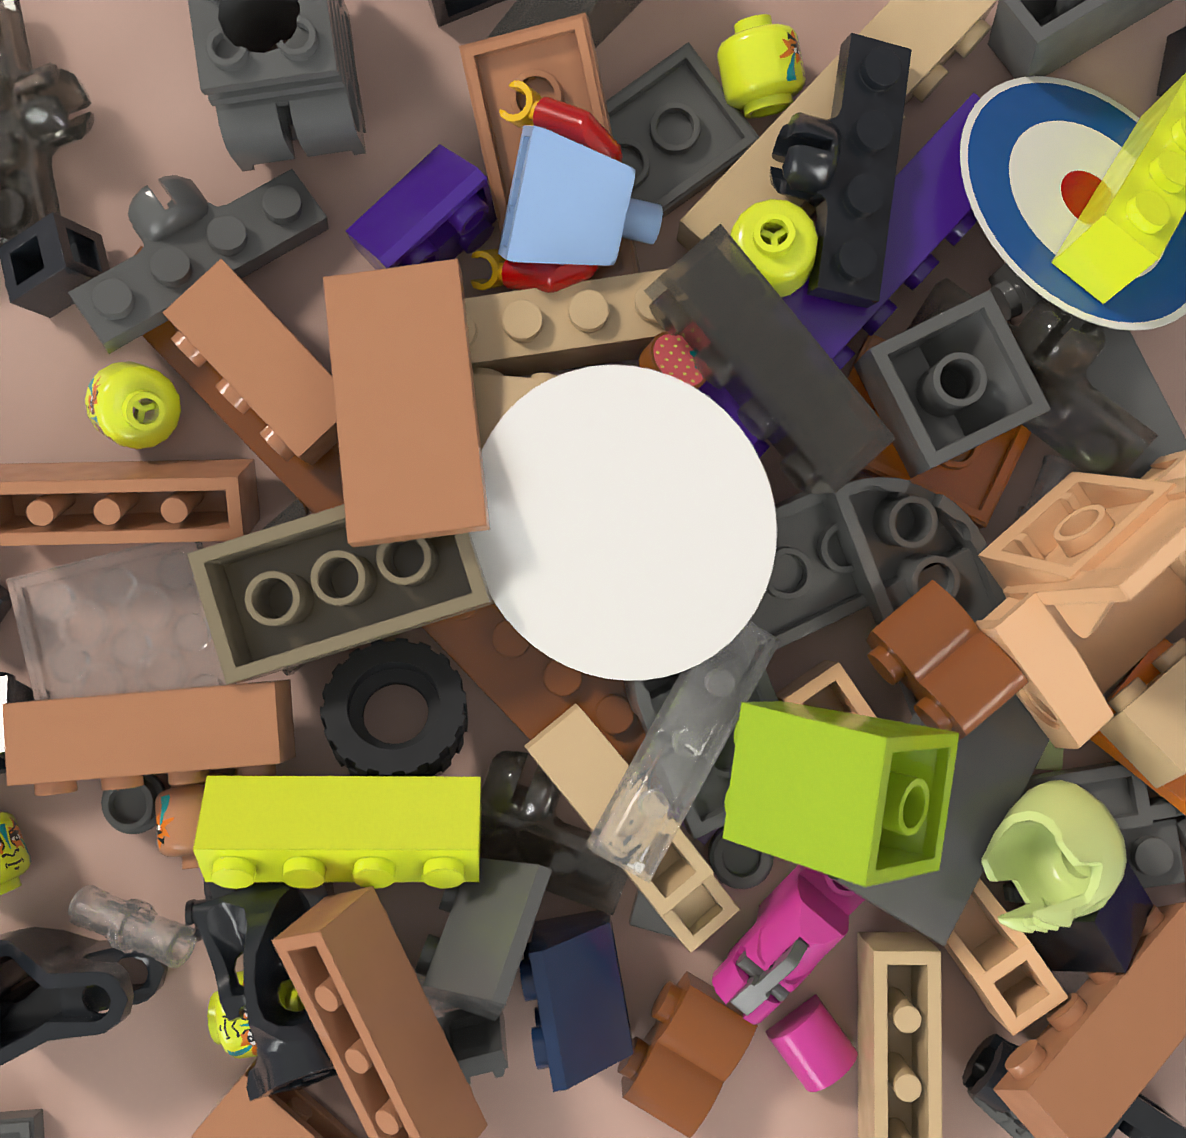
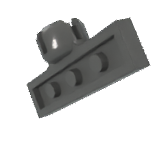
(187, 243)

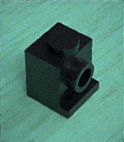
(50, 262)

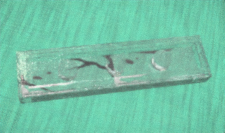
(679, 754)

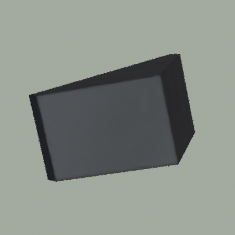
(1101, 939)

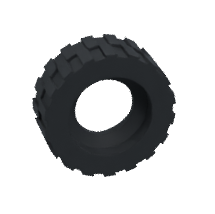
(387, 665)

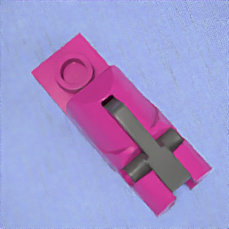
(790, 936)

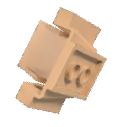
(1089, 590)

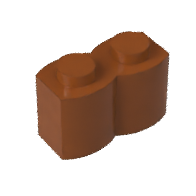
(943, 661)
(685, 1054)

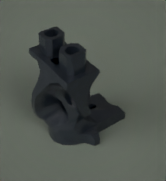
(246, 923)

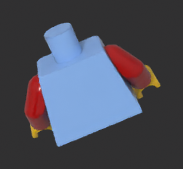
(564, 200)

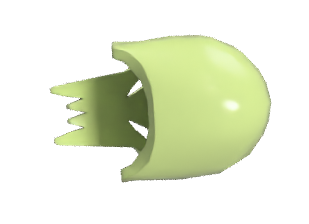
(1059, 854)

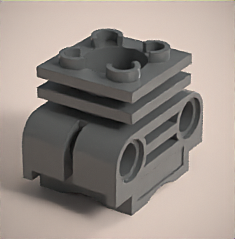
(283, 95)

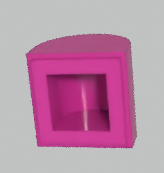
(813, 1045)

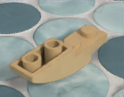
(587, 775)

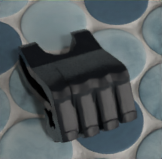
(70, 988)

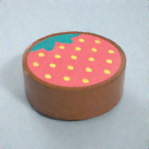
(672, 357)

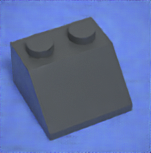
(951, 384)
(483, 937)

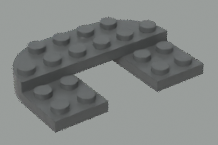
(832, 558)

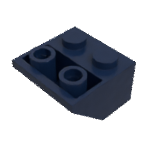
(579, 997)

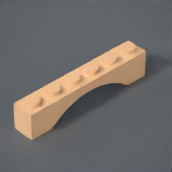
(991, 956)

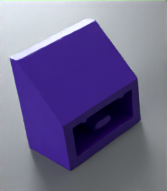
(428, 214)

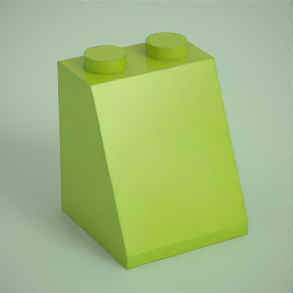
(840, 791)

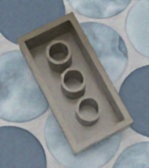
(310, 594)

